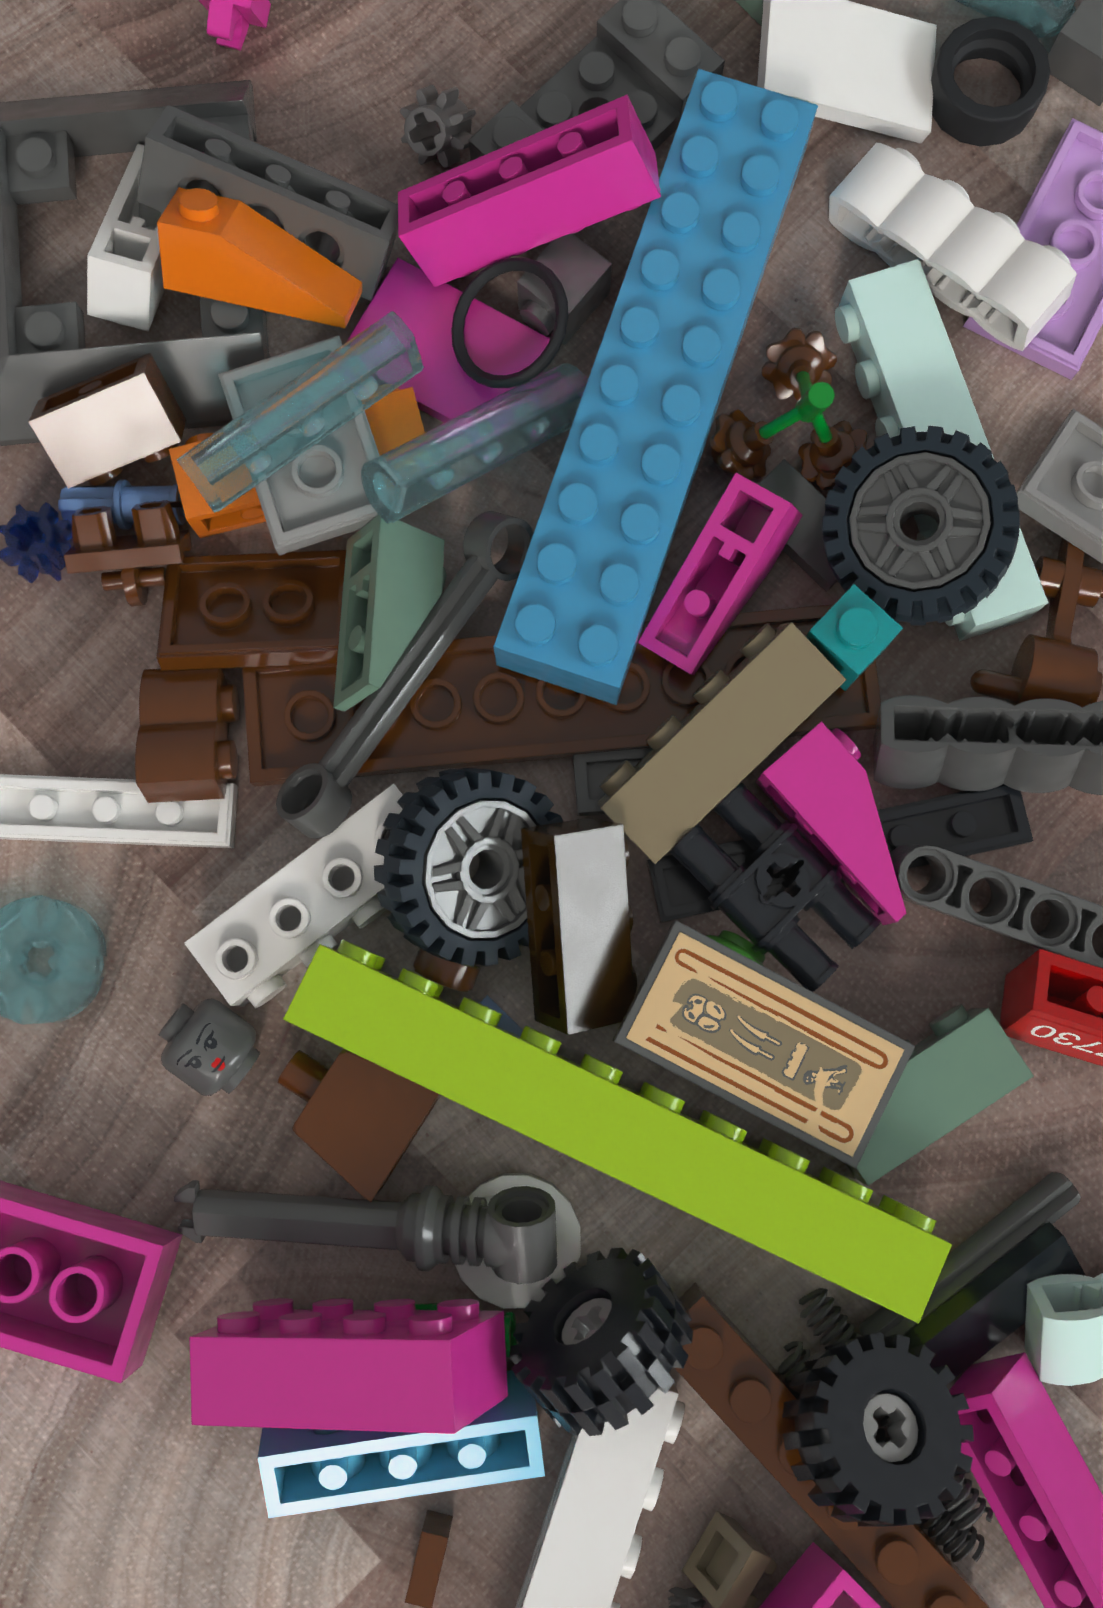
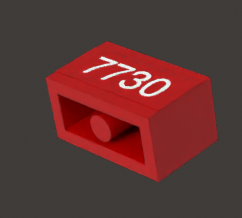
(1055, 1005)

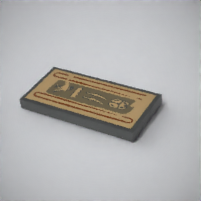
(764, 1043)

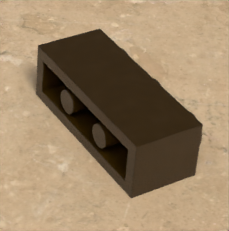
(578, 923)

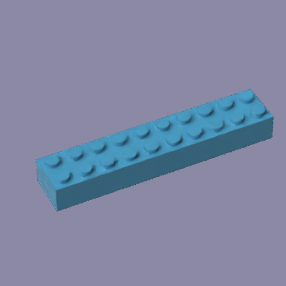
(654, 388)

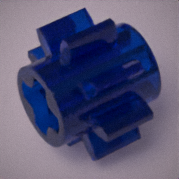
(37, 527)

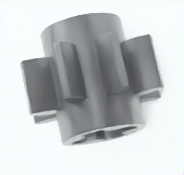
(422, 130)

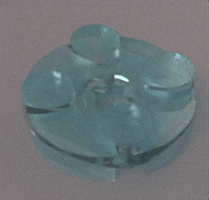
(75, 965)

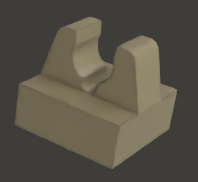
(727, 1564)

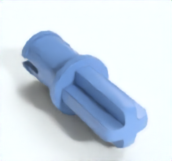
(120, 498)

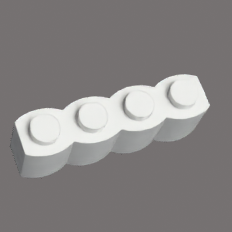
(967, 253)

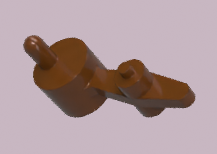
(1052, 664)

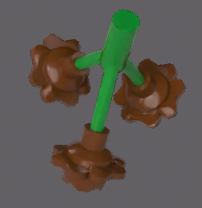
(798, 368)

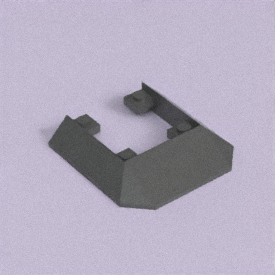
(46, 342)

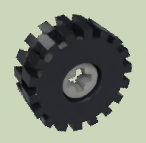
(601, 1341)
(835, 1431)

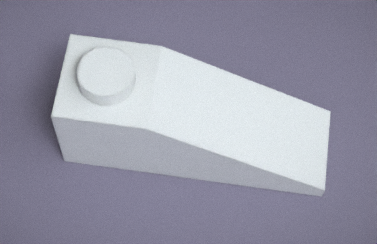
(126, 257)

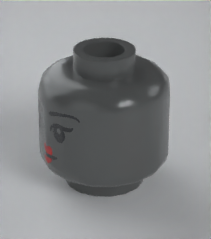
(208, 1047)

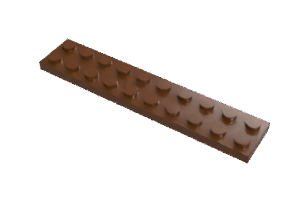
(491, 715)

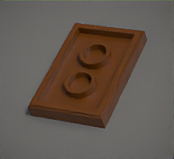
(251, 610)

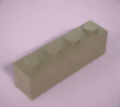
(720, 740)

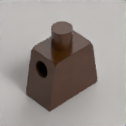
(357, 1115)

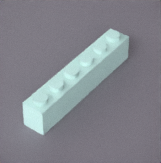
(917, 382)

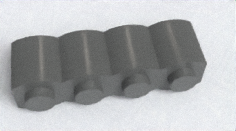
(989, 744)

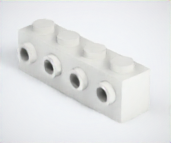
(298, 909)

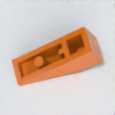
(240, 257)

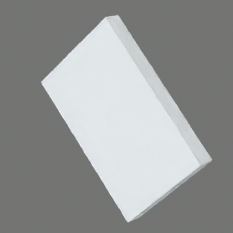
(852, 63)

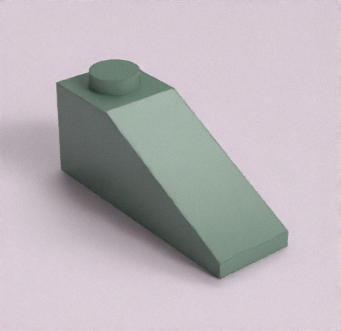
(388, 591)

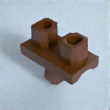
(154, 544)

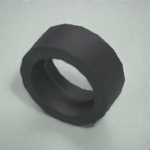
(997, 41)

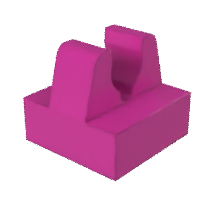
(231, 18)

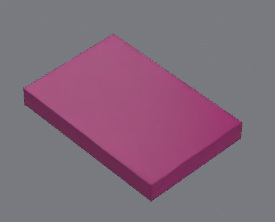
(491, 339)

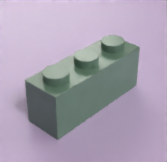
(944, 1084)

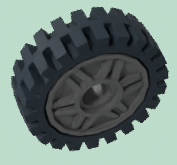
(930, 477)
(431, 858)

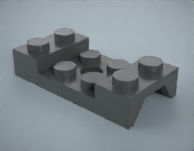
(636, 53)

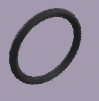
(555, 341)

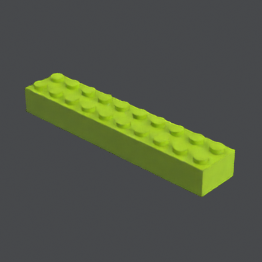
(627, 1134)

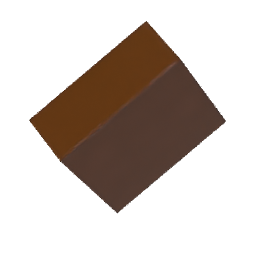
(429, 1559)

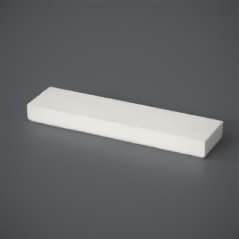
(110, 813)

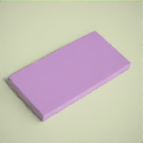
(1068, 216)

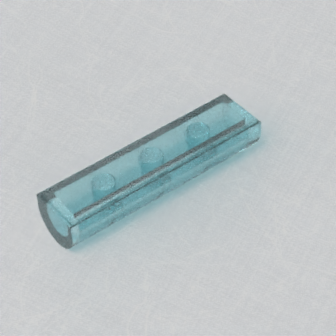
(303, 412)
(473, 443)

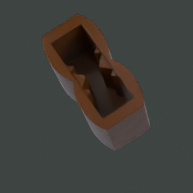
(185, 735)

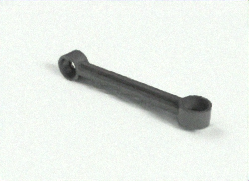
(318, 795)

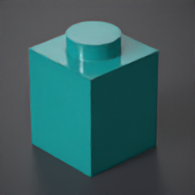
(853, 634)

